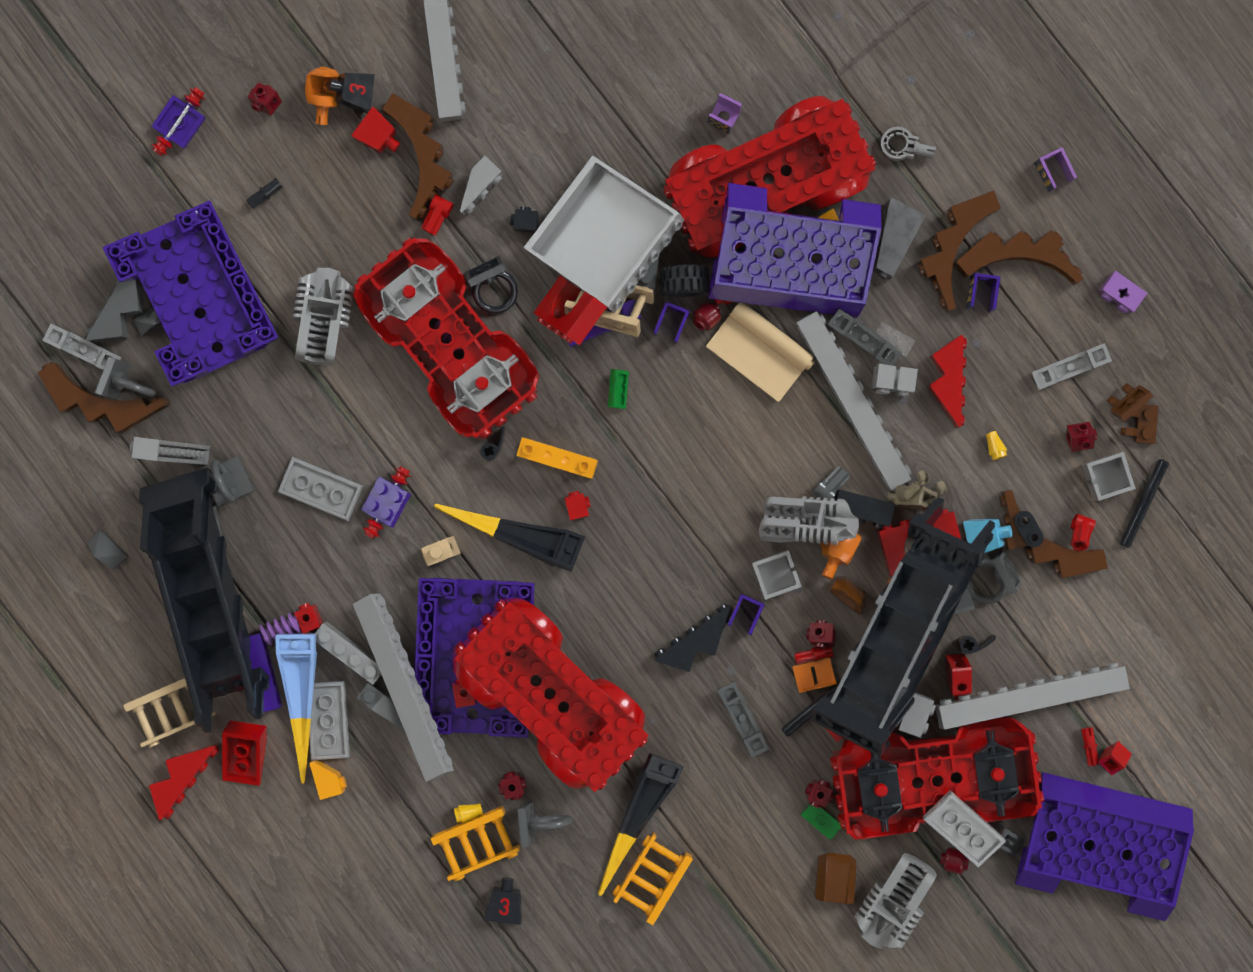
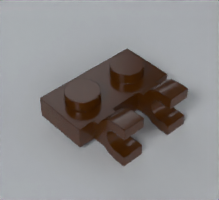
(1131, 403)
(1145, 425)

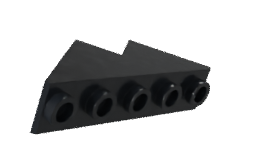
(700, 638)

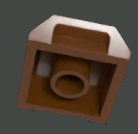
(848, 593)
(835, 878)

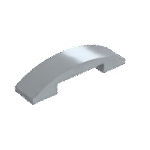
(78, 346)
(1071, 366)

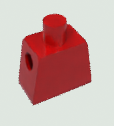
(376, 132)
(958, 675)

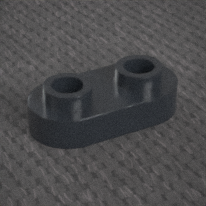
(1028, 529)

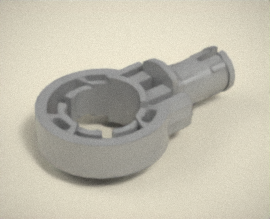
(919, 149)

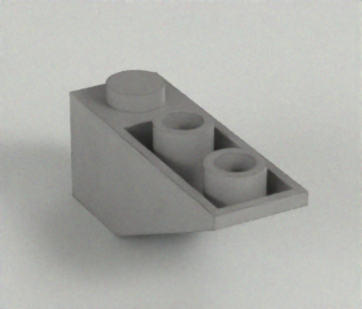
(481, 179)

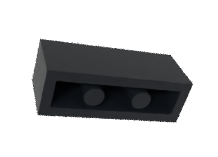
(868, 508)

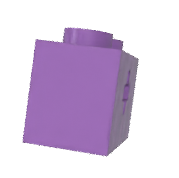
(1132, 293)

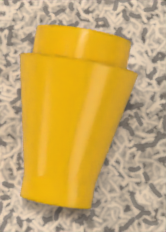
(995, 446)
(467, 812)

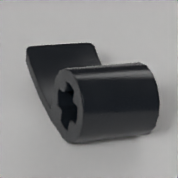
(497, 449)
(974, 647)

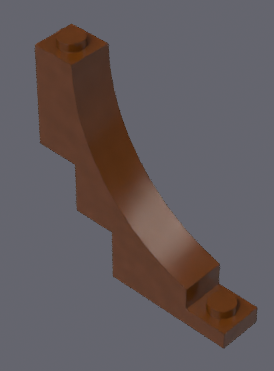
(121, 414)

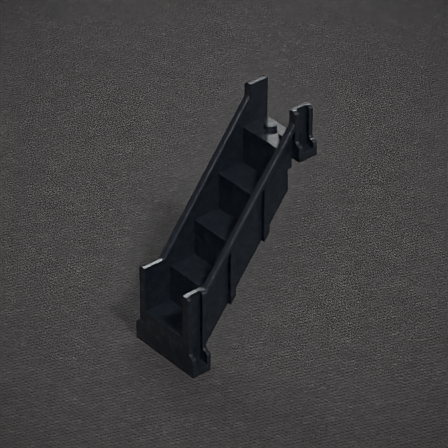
(199, 593)
(902, 633)

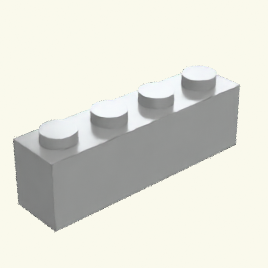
(348, 652)

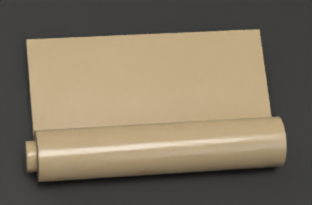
(760, 351)

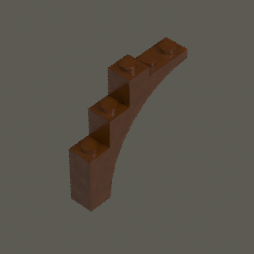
(428, 151)
(947, 241)
(1019, 247)
(1067, 561)

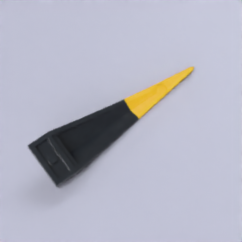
(546, 544)
(649, 792)

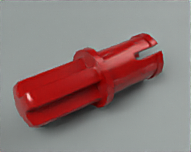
(813, 655)
(1090, 746)

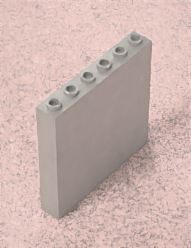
(604, 233)

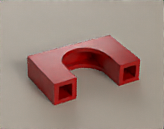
(578, 321)
(893, 538)

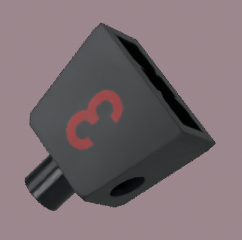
(353, 90)
(505, 904)

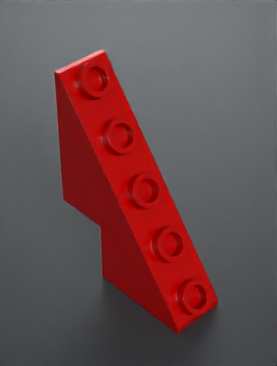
(949, 386)
(182, 773)

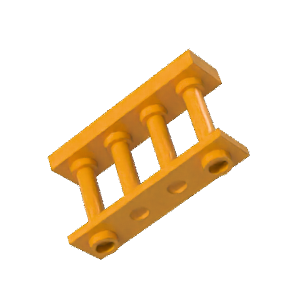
(557, 458)
(478, 824)
(671, 878)

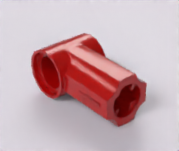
(439, 210)
(1082, 529)

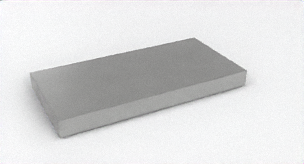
(320, 488)
(329, 722)
(964, 828)

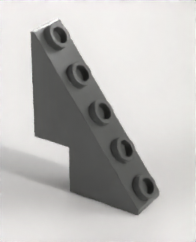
(111, 321)

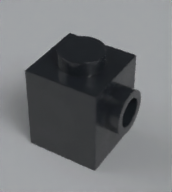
(525, 220)

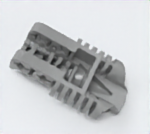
(321, 312)
(807, 520)
(893, 907)

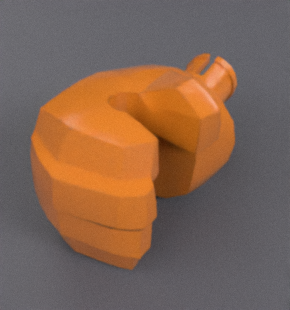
(318, 94)
(838, 554)

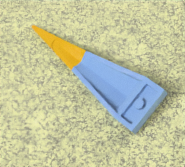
(297, 667)

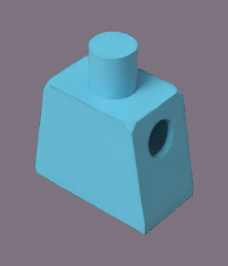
(974, 527)

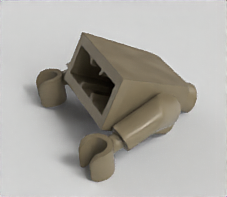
(915, 496)

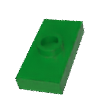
(618, 389)
(821, 820)

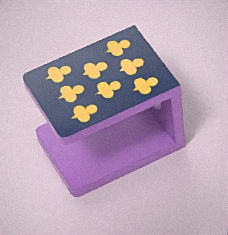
(726, 104)
(1064, 164)

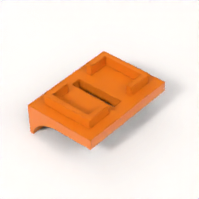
(804, 676)

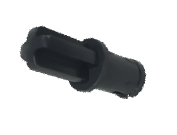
(264, 193)

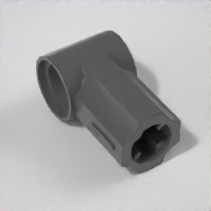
(829, 487)

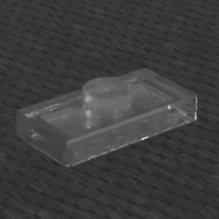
(896, 338)

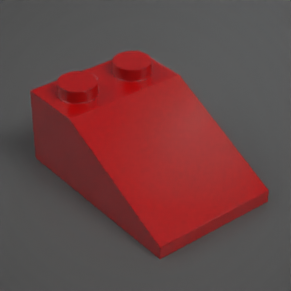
(243, 752)

